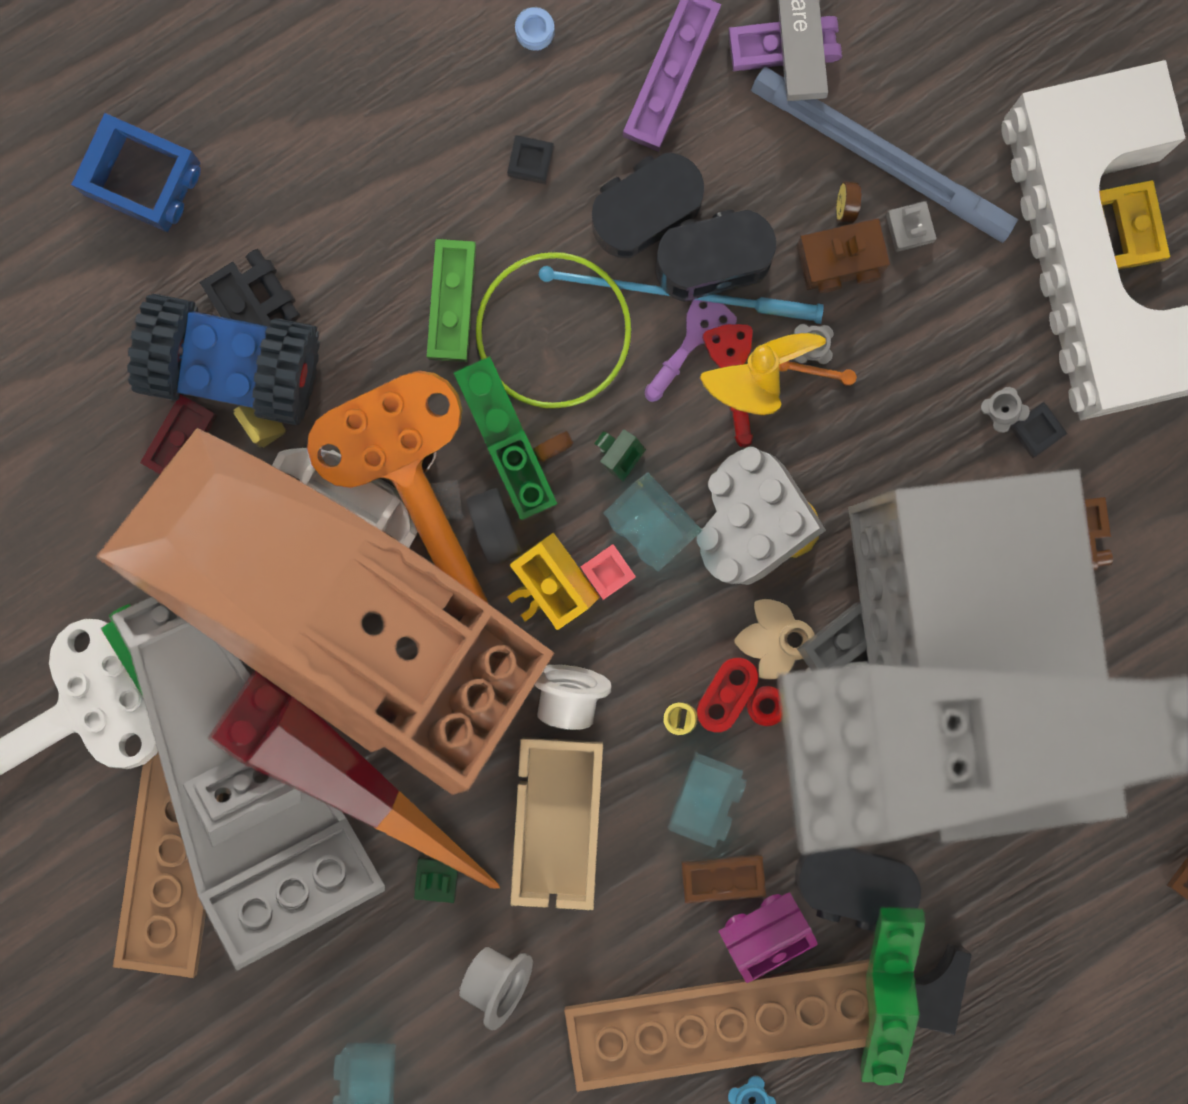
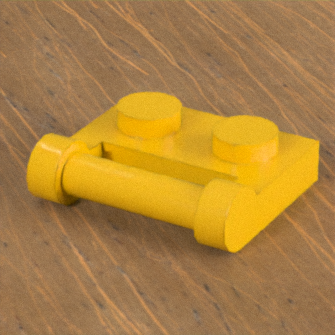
(1138, 224)

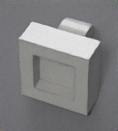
(911, 226)

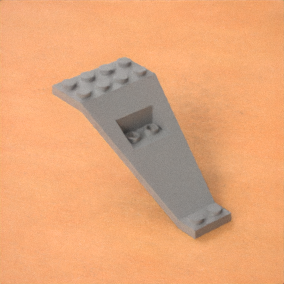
(268, 856)

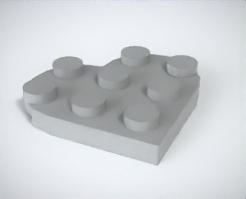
(757, 518)

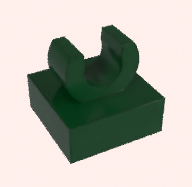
(620, 453)
(435, 881)

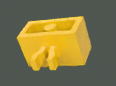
(553, 582)

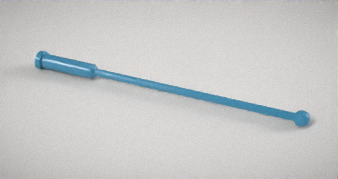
(762, 304)

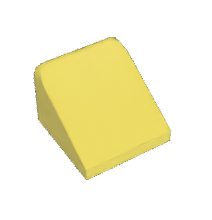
(259, 430)

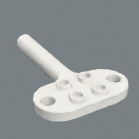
(93, 701)

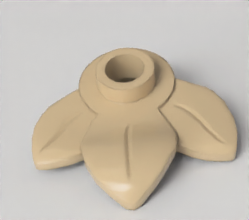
(769, 638)

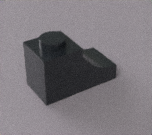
(942, 991)

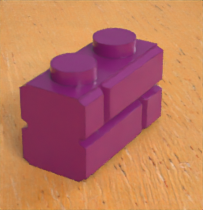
(767, 936)

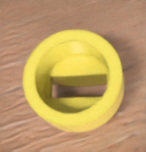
(673, 715)

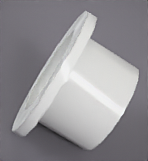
(570, 696)

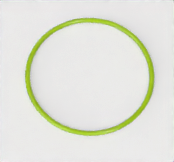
(608, 279)

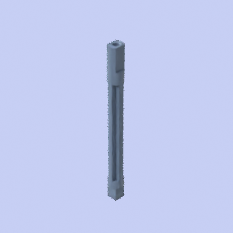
(888, 157)

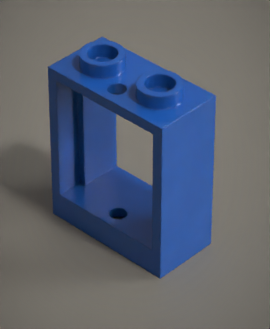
(102, 156)

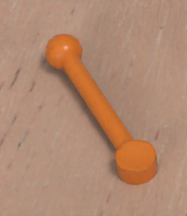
(846, 377)

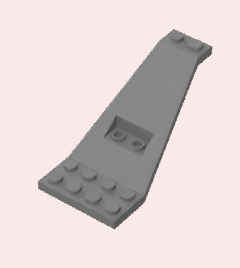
(878, 759)

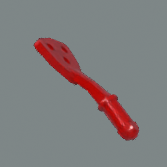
(717, 352)

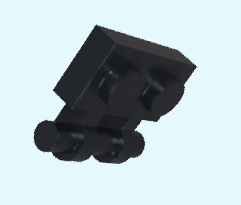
(235, 300)

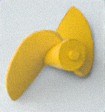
(757, 384)

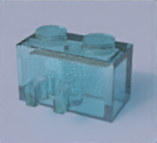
(652, 522)
(706, 799)
(365, 1073)

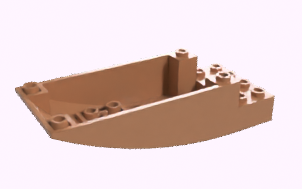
(285, 590)

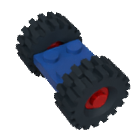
(223, 359)

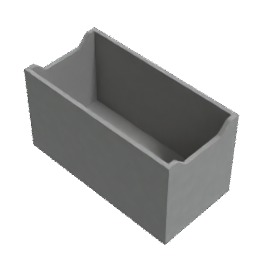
(989, 584)

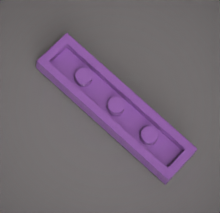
(671, 72)

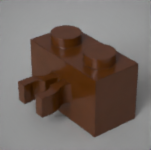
(843, 255)

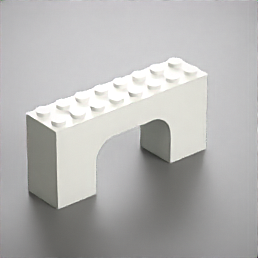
(1061, 148)

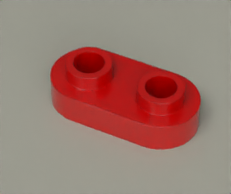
(729, 696)

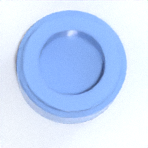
(534, 28)

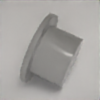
(496, 984)

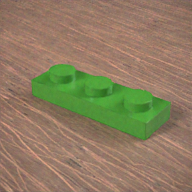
(451, 300)

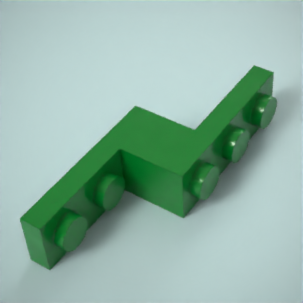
(892, 995)

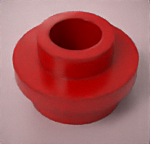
(753, 706)

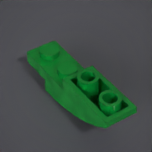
(505, 438)

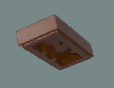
(723, 879)

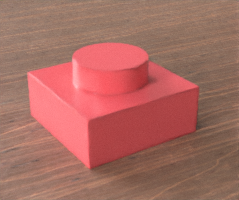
(608, 572)

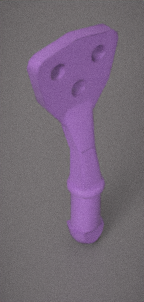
(693, 338)

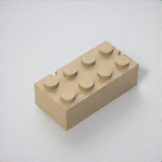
(557, 823)

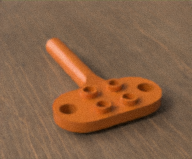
(388, 437)

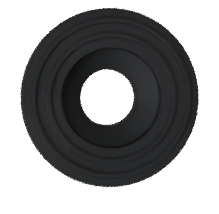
(493, 527)

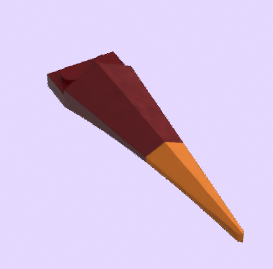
(297, 747)

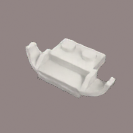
(374, 502)

